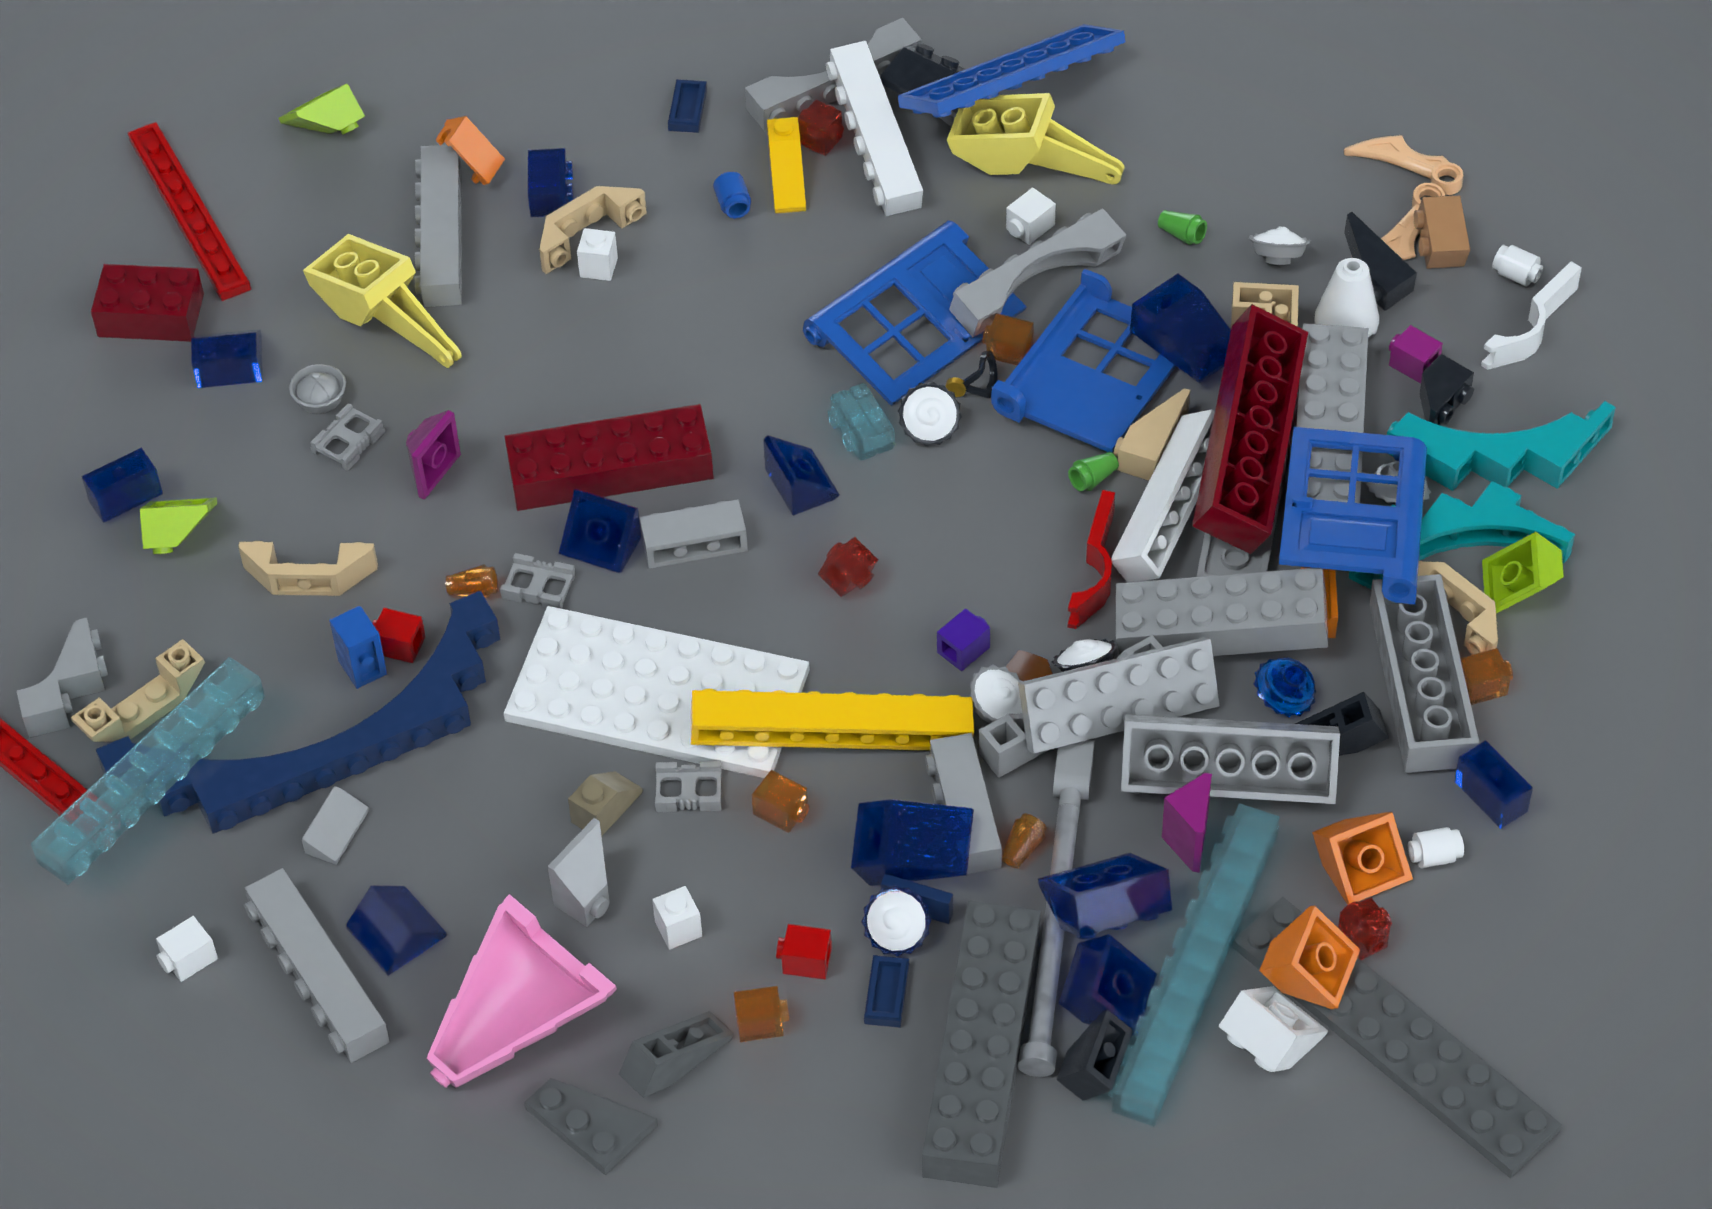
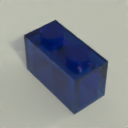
(549, 181)
(122, 485)
(1493, 784)

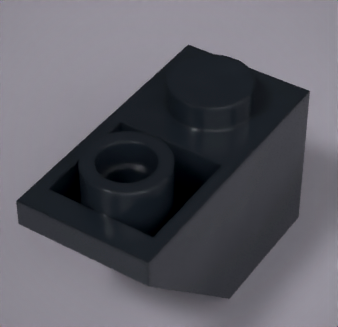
(1444, 388)

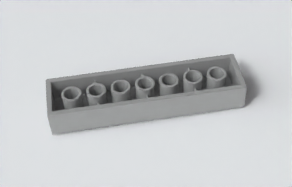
(1333, 399)

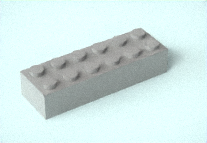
(1233, 610)
(1424, 677)
(1242, 756)

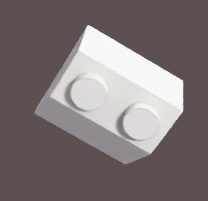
(1271, 1028)

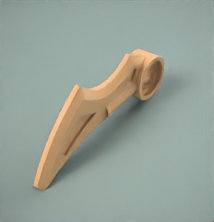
(1396, 151)
(1403, 235)

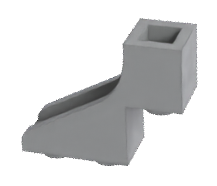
(75, 675)

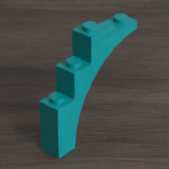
(1491, 521)

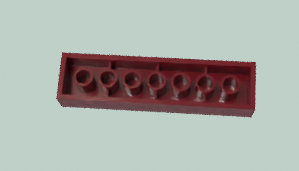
(1250, 430)

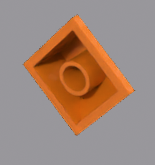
(1363, 855)
(1311, 959)

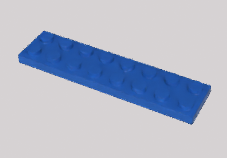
(1011, 70)

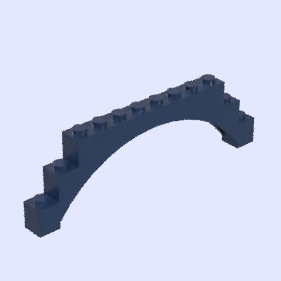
(413, 719)

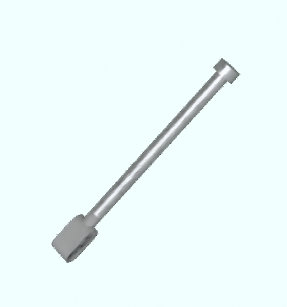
(1071, 784)

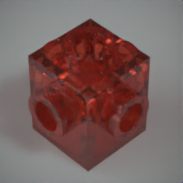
(820, 127)
(851, 560)
(1366, 926)

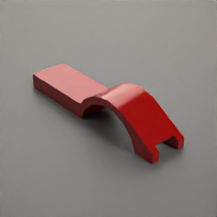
(1088, 602)

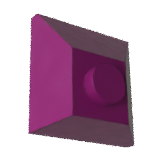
(433, 450)

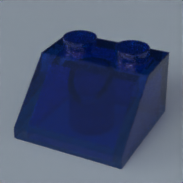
(227, 358)
(1107, 978)

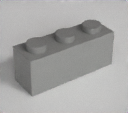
(693, 533)

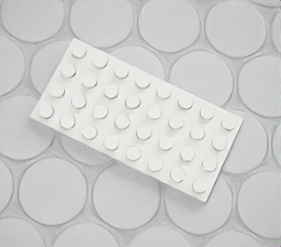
(637, 684)

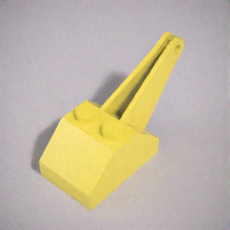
(1017, 130)
(372, 281)

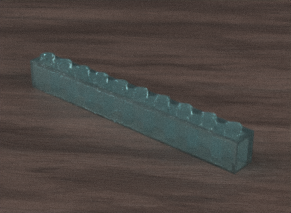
(1194, 965)

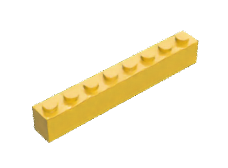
(827, 719)

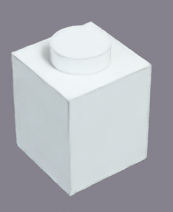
(1030, 216)
(597, 254)
(677, 917)
(186, 949)

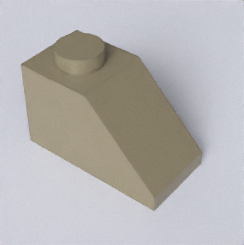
(603, 798)

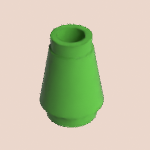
(1184, 226)
(1091, 471)

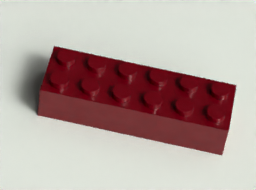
(609, 456)

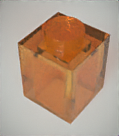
(1008, 338)
(1486, 675)
(780, 801)
(760, 1013)

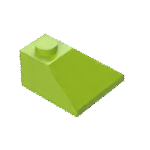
(327, 113)
(171, 521)
(1521, 570)

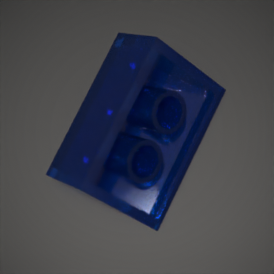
(1107, 894)

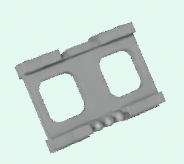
(356, 441)
(541, 573)
(688, 776)

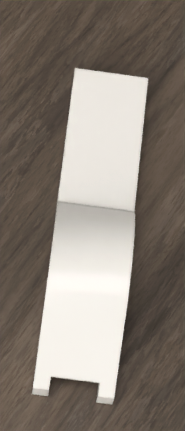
(1518, 348)

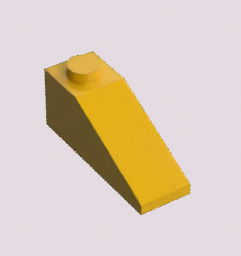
(786, 165)

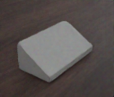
(334, 826)

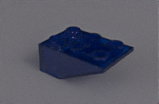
(1182, 327)
(911, 840)

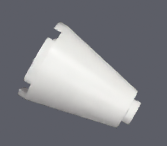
(1349, 298)

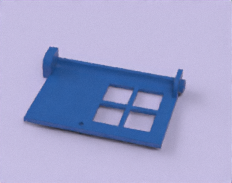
(927, 278)
(1072, 395)
(1352, 533)

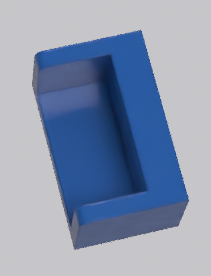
(358, 647)

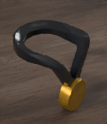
(961, 386)

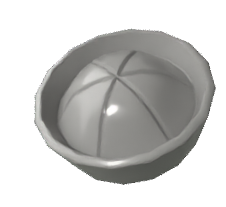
(318, 388)

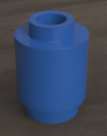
(732, 194)

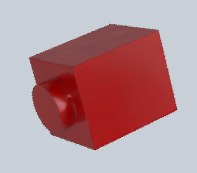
(400, 634)
(805, 951)

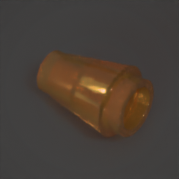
(472, 581)
(1023, 839)

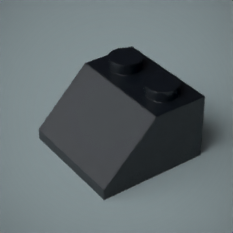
(917, 67)

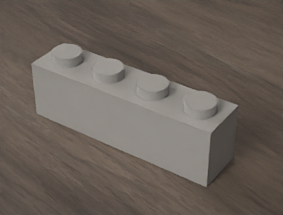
(961, 784)

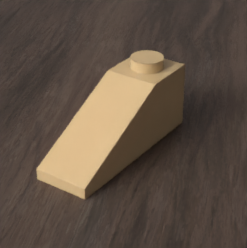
(1148, 437)

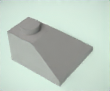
(580, 876)

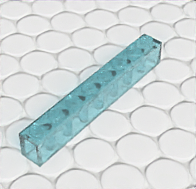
(148, 771)

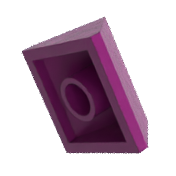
(1186, 820)

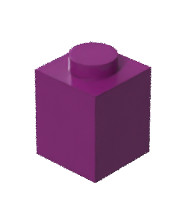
(1413, 352)

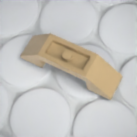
(619, 203)
(353, 565)
(1471, 603)
(177, 671)

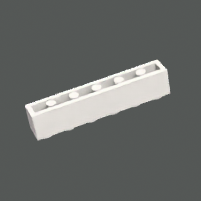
(875, 129)
(1165, 502)

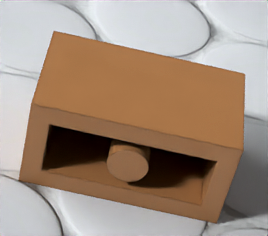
(1442, 232)

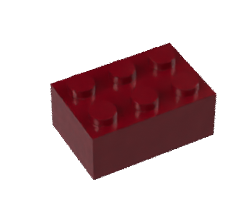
(147, 302)

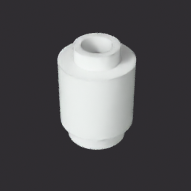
(1517, 265)
(1436, 847)

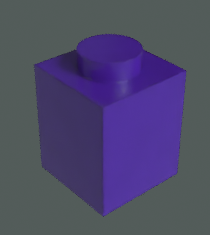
(963, 639)

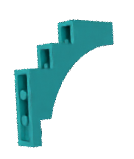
(1544, 451)

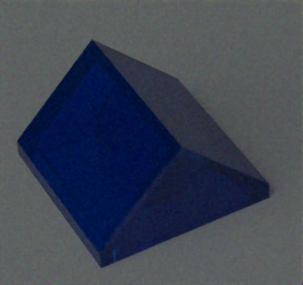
(797, 475)
(600, 531)
(393, 926)

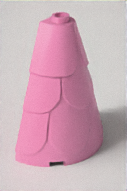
(511, 997)

